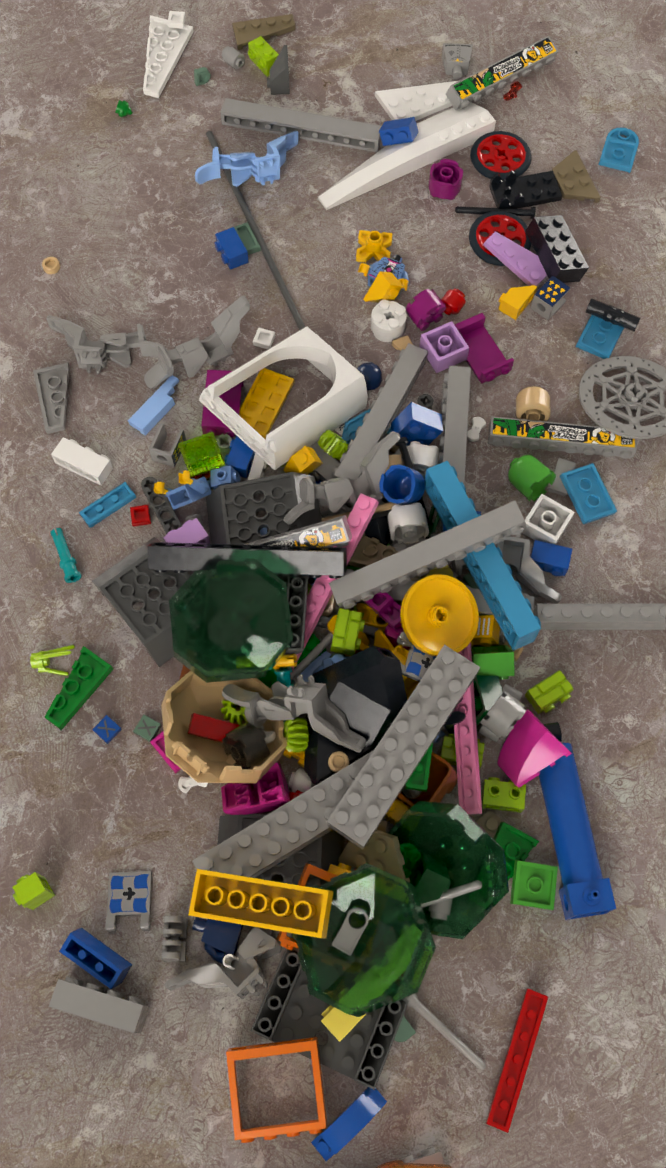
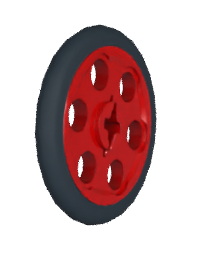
(505, 139)
(483, 224)

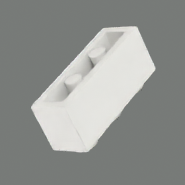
(82, 461)

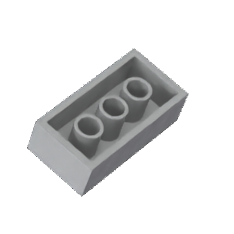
(99, 1006)

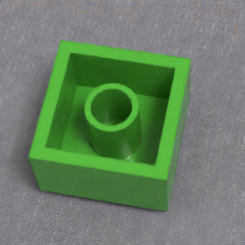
(494, 661)

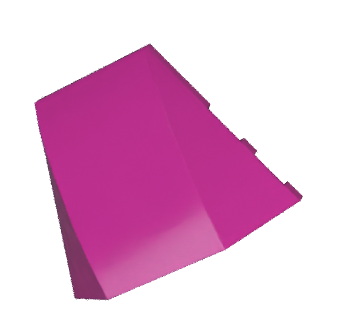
(529, 750)
(257, 797)

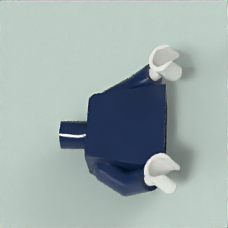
(220, 939)

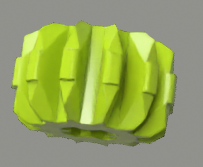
(333, 444)
(231, 713)
(296, 734)

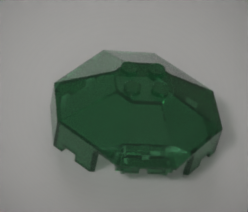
(231, 621)
(469, 855)
(389, 954)

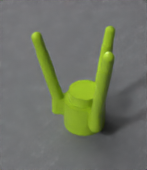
(42, 659)

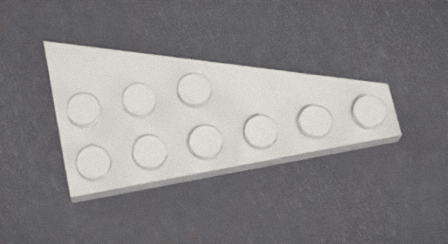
(163, 52)
(415, 100)

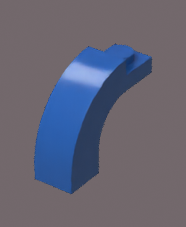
(349, 1123)

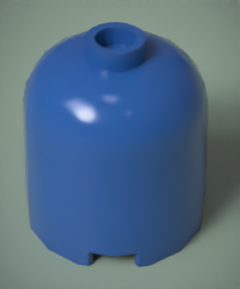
(402, 485)

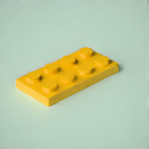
(265, 400)

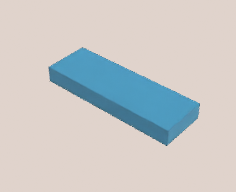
(107, 504)

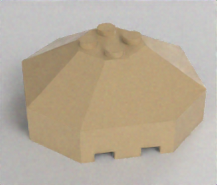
(205, 758)

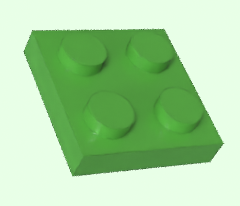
(534, 885)

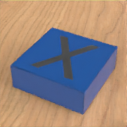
(107, 729)

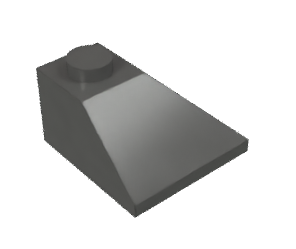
(279, 74)

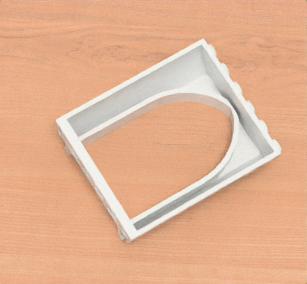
(340, 404)

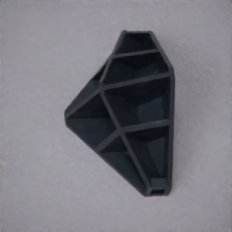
(369, 693)

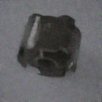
(246, 745)

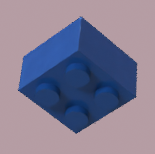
(418, 424)

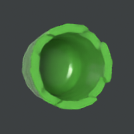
(530, 476)

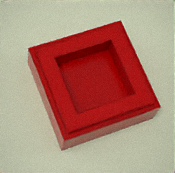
(140, 515)

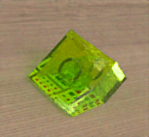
(201, 454)

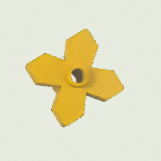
(373, 245)

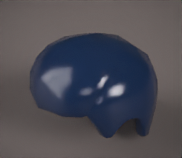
(372, 375)

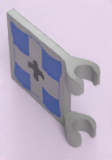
(417, 661)
(129, 896)

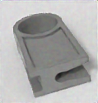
(348, 936)

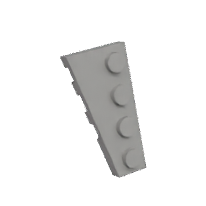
(52, 394)

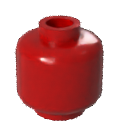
(454, 301)

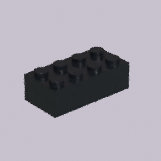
(557, 248)

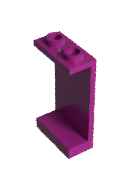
(483, 354)
(232, 398)

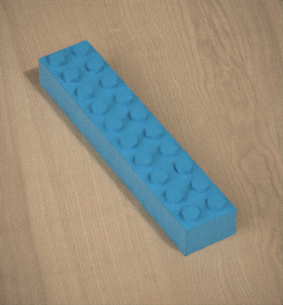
(486, 566)

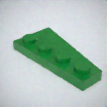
(82, 682)

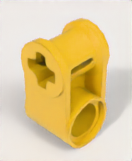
(370, 616)

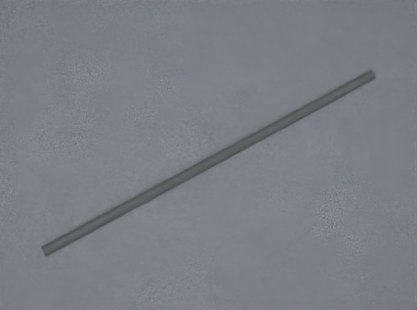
(264, 249)

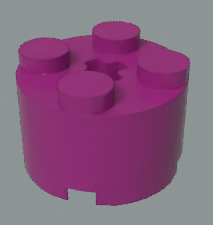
(445, 179)
(425, 309)

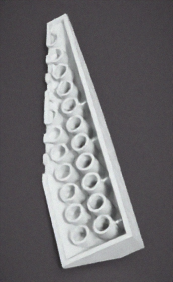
(436, 139)

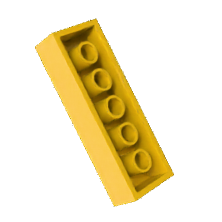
(261, 903)

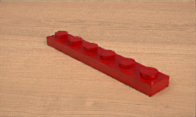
(517, 1060)

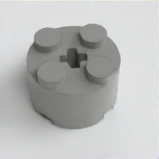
(503, 714)

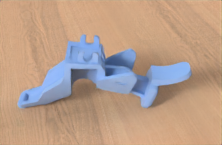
(247, 164)

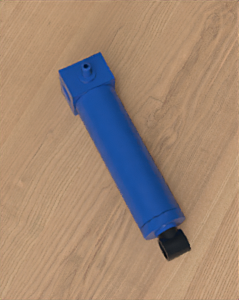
(583, 887)

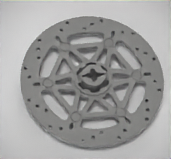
(630, 400)

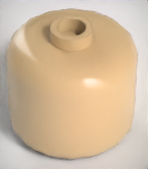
(533, 404)

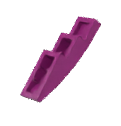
(387, 609)

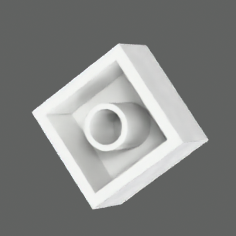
(547, 520)

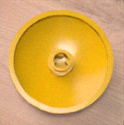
(438, 614)

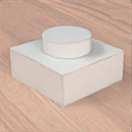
(176, 19)
(264, 338)

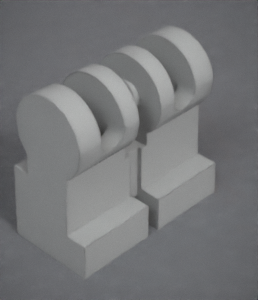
(174, 929)

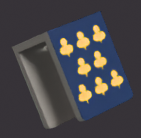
(550, 298)
(173, 456)

